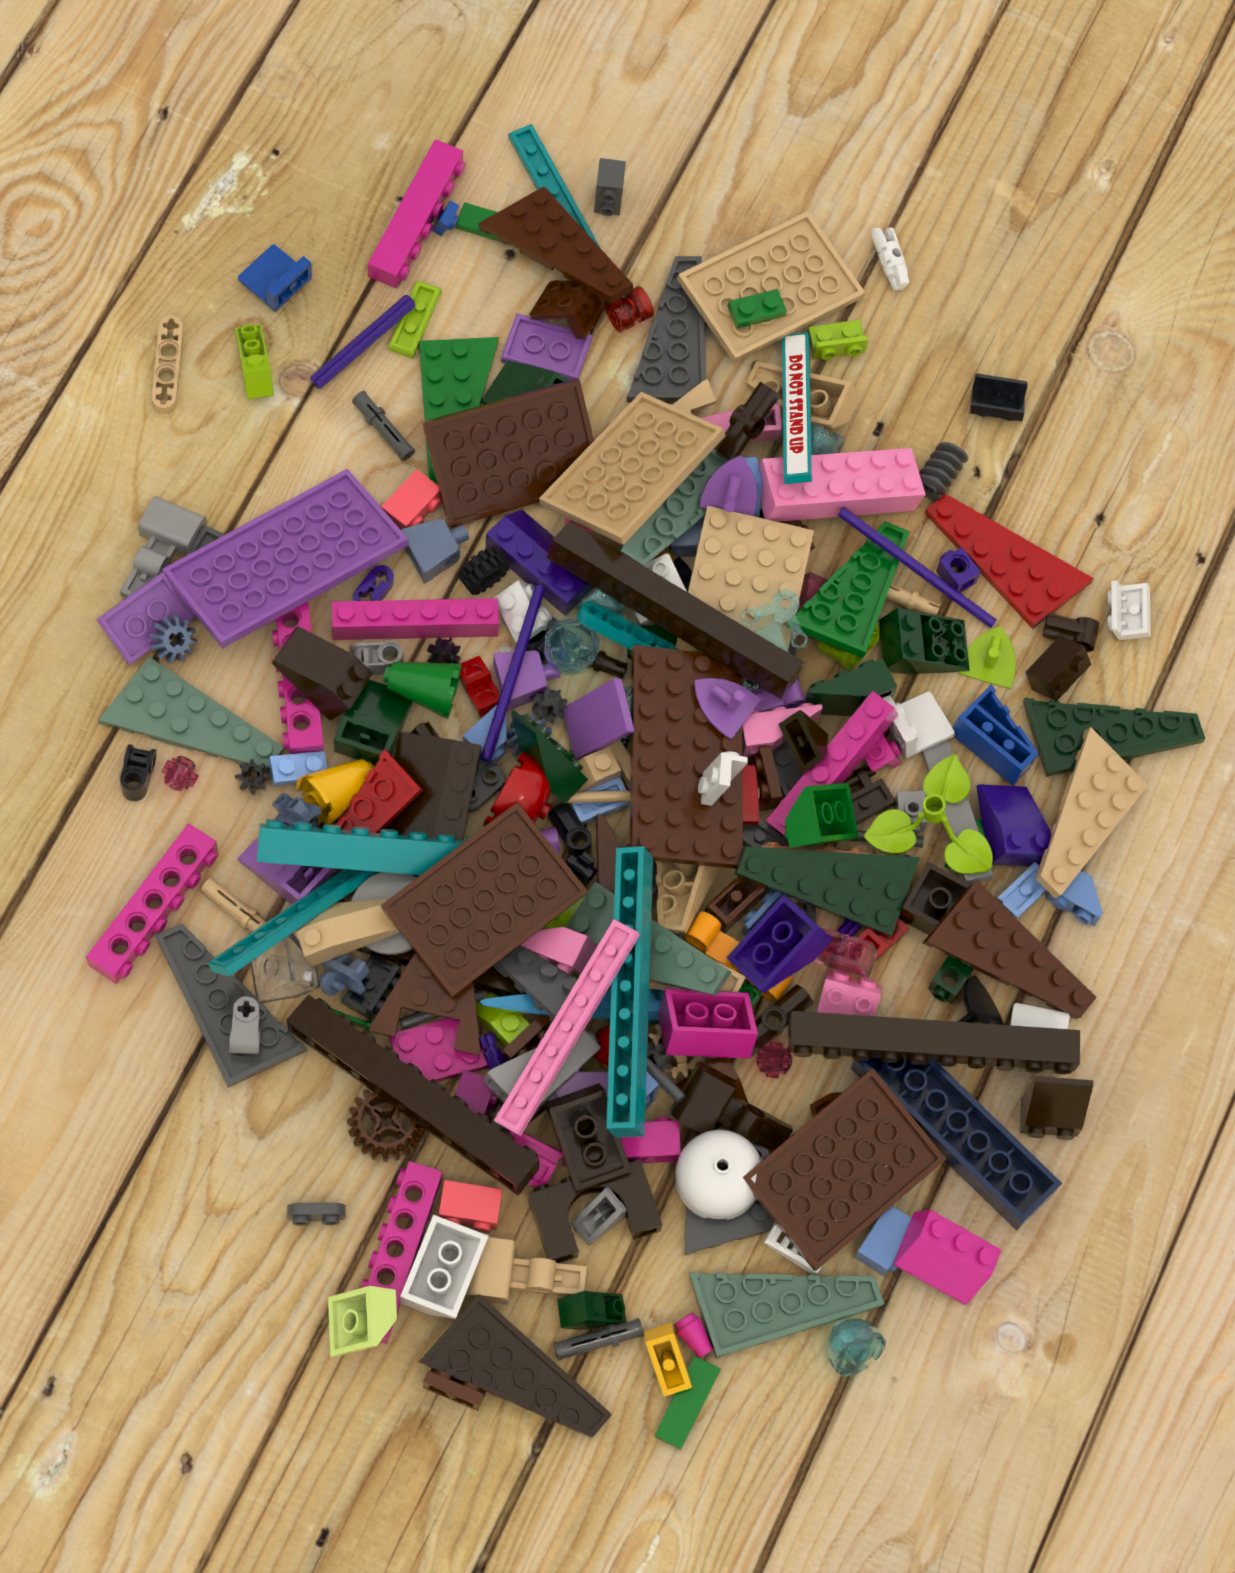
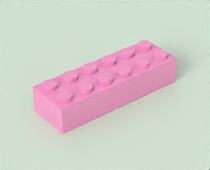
(854, 480)

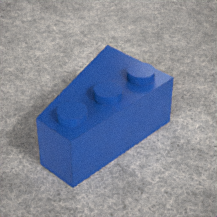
(995, 737)

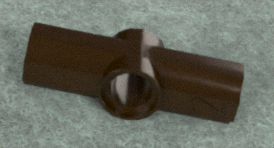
(747, 421)
(794, 1000)

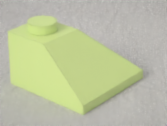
(360, 1318)

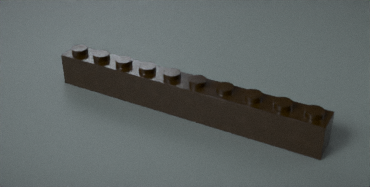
(675, 610)
(933, 1041)
(414, 1094)

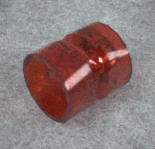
(633, 307)

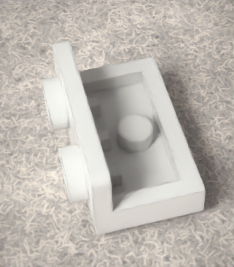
(513, 607)
(1129, 610)
(718, 776)

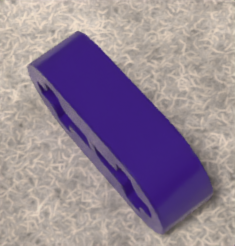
(368, 584)

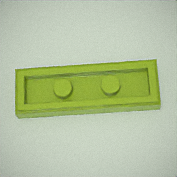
(414, 324)

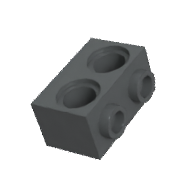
(609, 187)

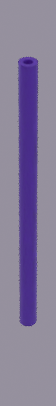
(917, 567)
(512, 673)

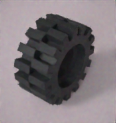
(484, 570)

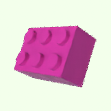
(707, 1024)

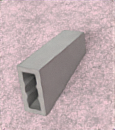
(504, 1077)

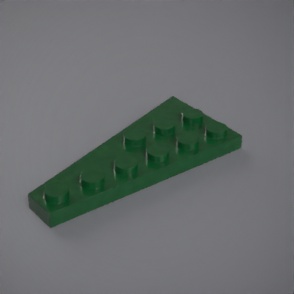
(1130, 733)
(849, 885)

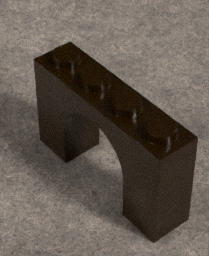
(553, 1203)

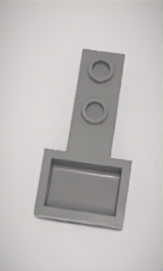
(168, 531)

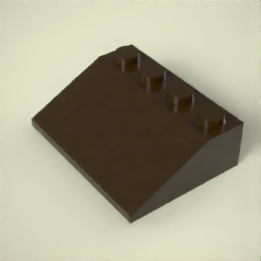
(447, 775)

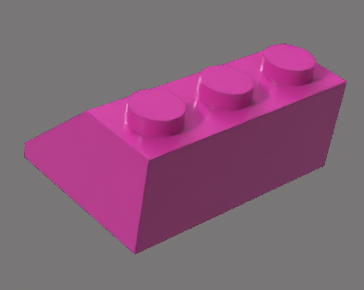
(946, 1256)

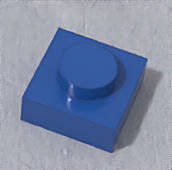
(447, 218)

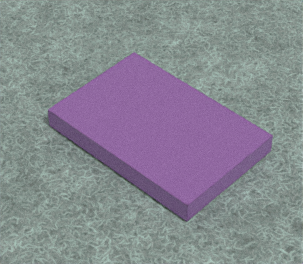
(546, 346)
(133, 618)
(598, 719)

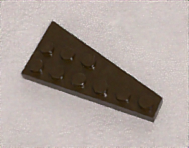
(503, 1362)

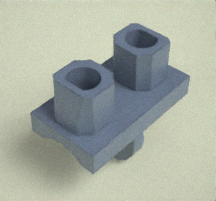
(296, 810)
(340, 976)

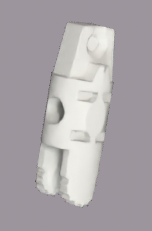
(891, 257)

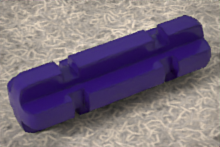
(492, 1053)

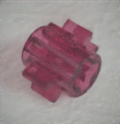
(180, 773)
(774, 1060)

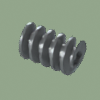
(941, 468)

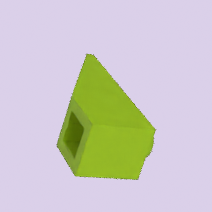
(254, 361)

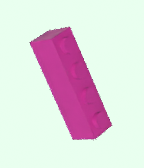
(658, 1145)

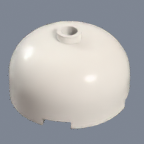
(706, 1187)

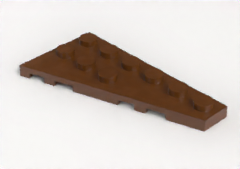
(555, 240)
(999, 946)

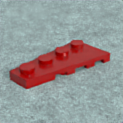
(382, 796)

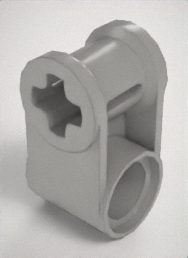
(375, 653)
(245, 1030)

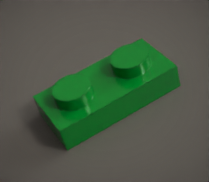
(757, 308)

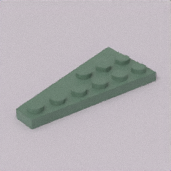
(674, 515)
(181, 715)
(671, 957)
(768, 1307)

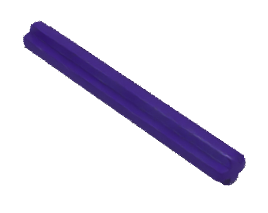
(362, 341)

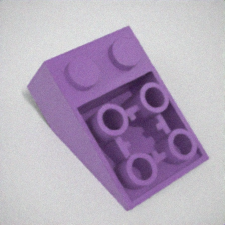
(287, 880)

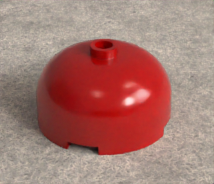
(527, 787)

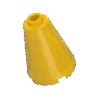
(334, 788)

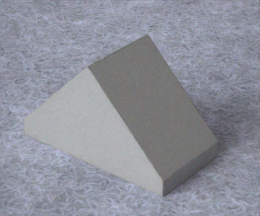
(599, 1216)

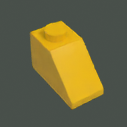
(667, 1359)

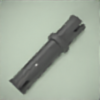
(376, 417)
(597, 1339)

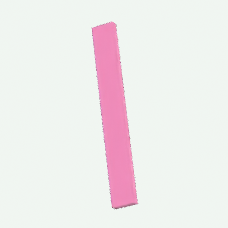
(566, 1027)

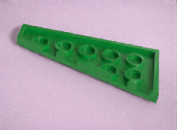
(853, 597)

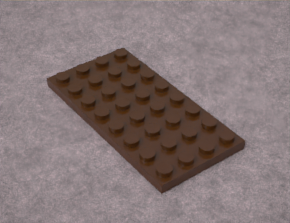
(668, 758)

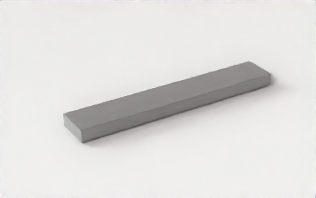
(959, 814)

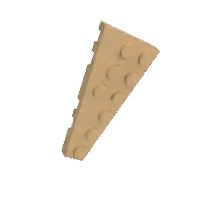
(1090, 809)

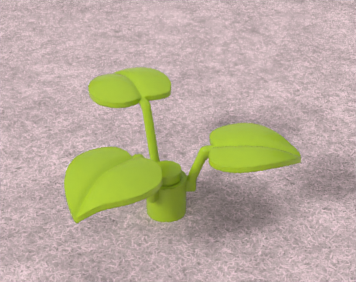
(945, 782)

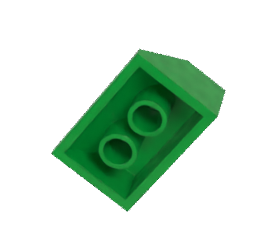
(821, 816)

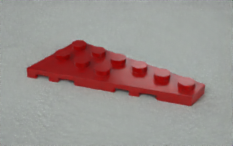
(1017, 569)

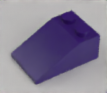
(1012, 825)
(779, 945)

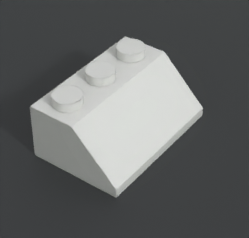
(443, 1268)

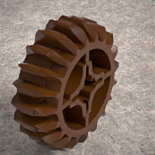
(379, 1132)

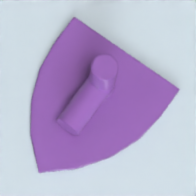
(731, 488)
(725, 704)

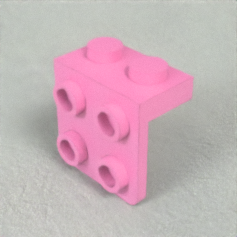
(849, 995)

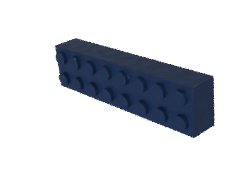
(969, 1138)

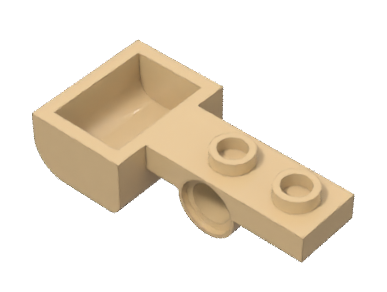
(501, 1272)

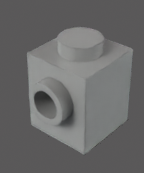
(911, 803)

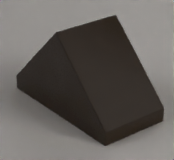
(805, 739)

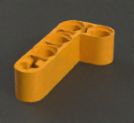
(708, 939)

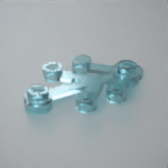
(772, 632)

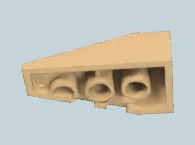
(831, 398)

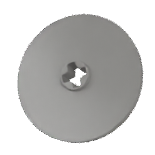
(384, 886)

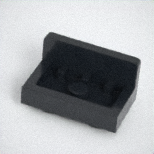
(998, 397)
(377, 983)

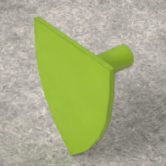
(992, 658)

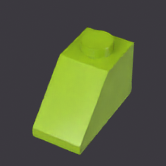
(502, 1023)

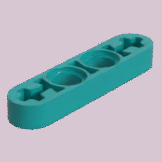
(618, 628)

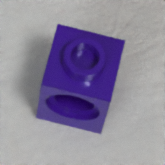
(960, 559)

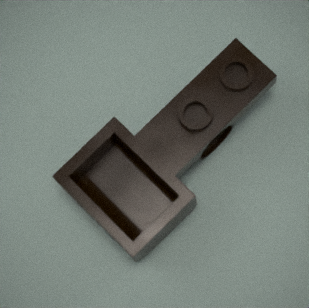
(712, 1100)

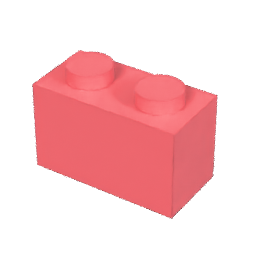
(413, 501)
(471, 1205)

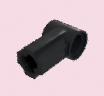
(570, 829)

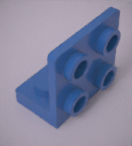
(276, 276)

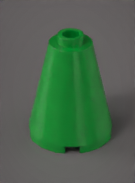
(425, 683)

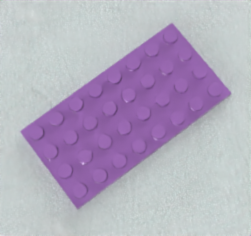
(285, 558)

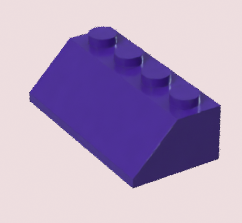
(526, 549)

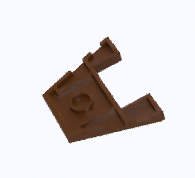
(423, 993)

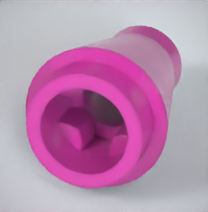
(693, 1333)

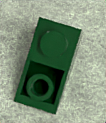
(591, 1310)

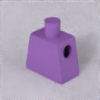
(531, 677)

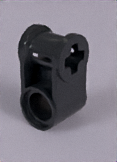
(137, 767)

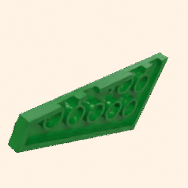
(454, 376)

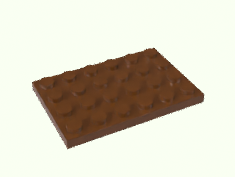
(506, 450)
(484, 899)
(843, 1169)

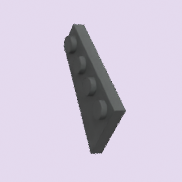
(538, 978)

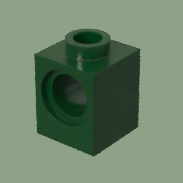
(950, 968)

